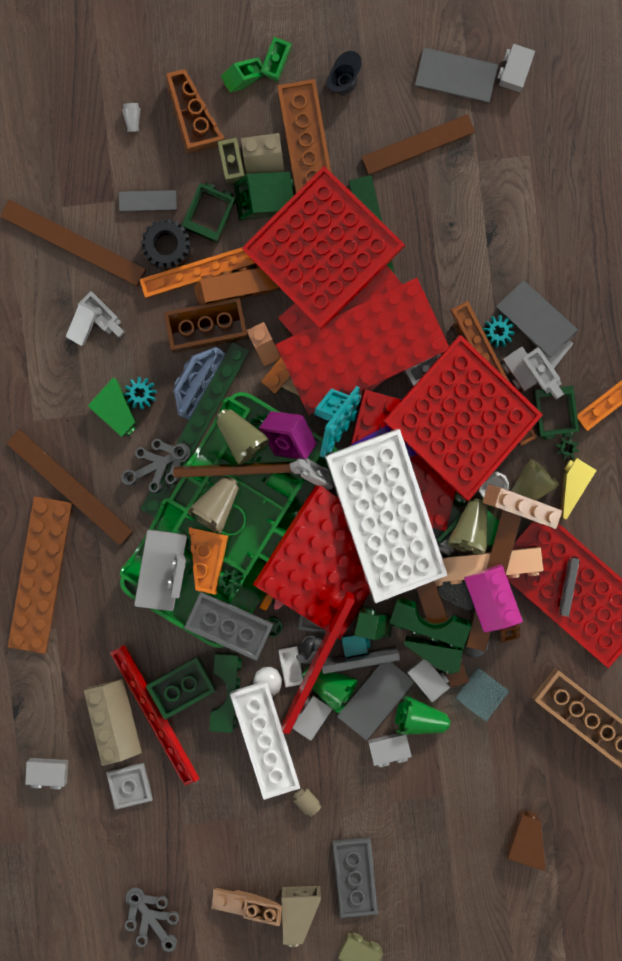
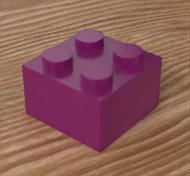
(288, 435)

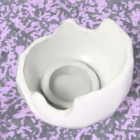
(496, 479)
(270, 675)

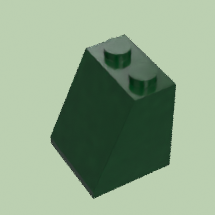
(262, 194)

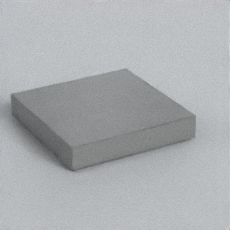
(129, 786)

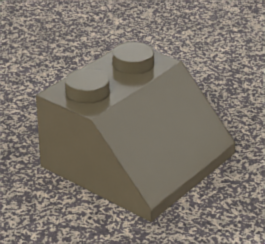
(262, 154)

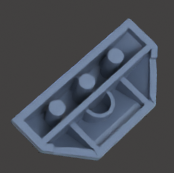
(195, 379)

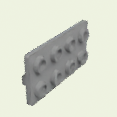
(161, 570)

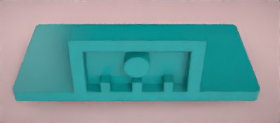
(340, 411)

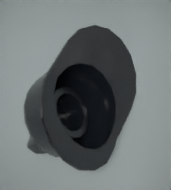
(345, 73)

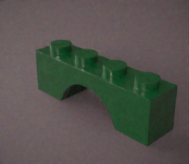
(452, 631)
(226, 667)

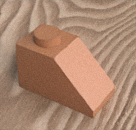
(263, 344)

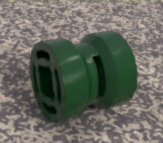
(277, 626)

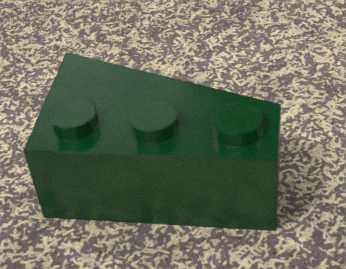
(372, 624)

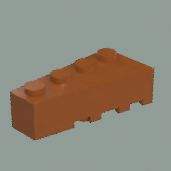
(194, 120)
(233, 285)

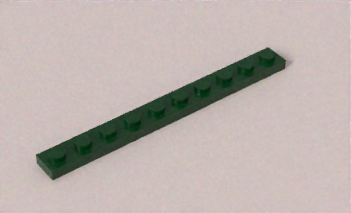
(200, 419)

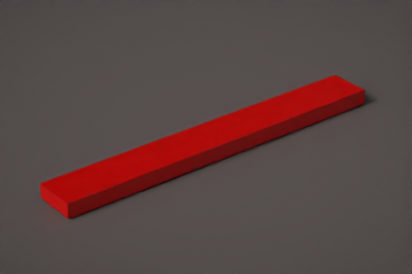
(318, 662)
(159, 725)

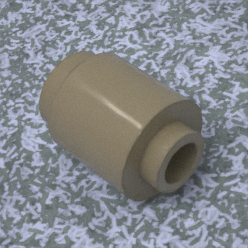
(307, 802)

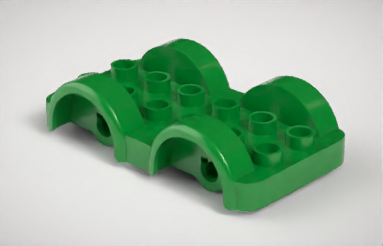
(254, 526)

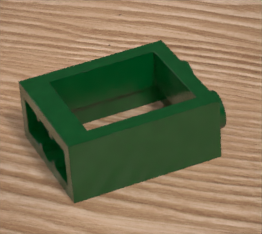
(197, 229)
(567, 432)

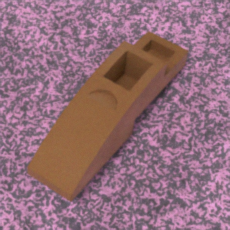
(248, 905)

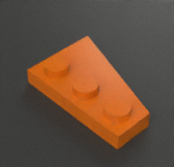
(208, 556)

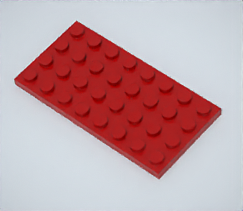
(363, 345)
(597, 593)

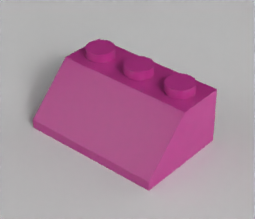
(493, 599)

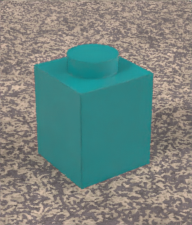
(355, 645)

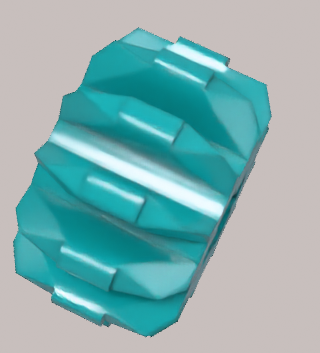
(500, 325)
(142, 386)

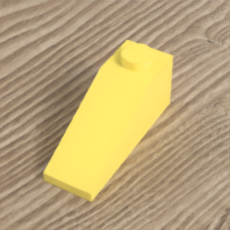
(574, 483)

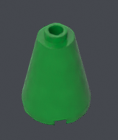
(334, 688)
(419, 718)

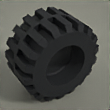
(166, 228)

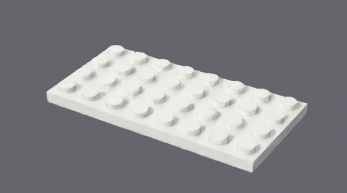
(386, 515)

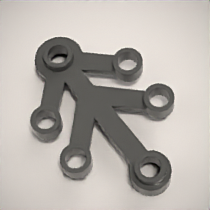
(159, 464)
(149, 917)

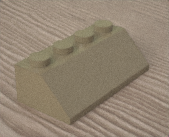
(112, 721)

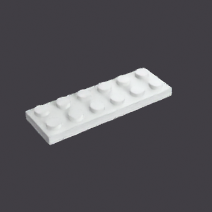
(265, 739)

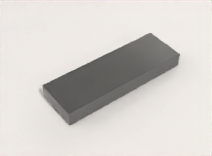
(148, 201)
(568, 587)

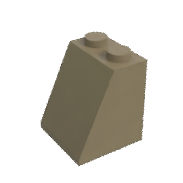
(298, 911)

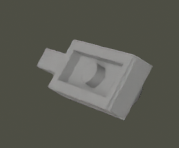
(105, 318)
(543, 372)
(312, 472)

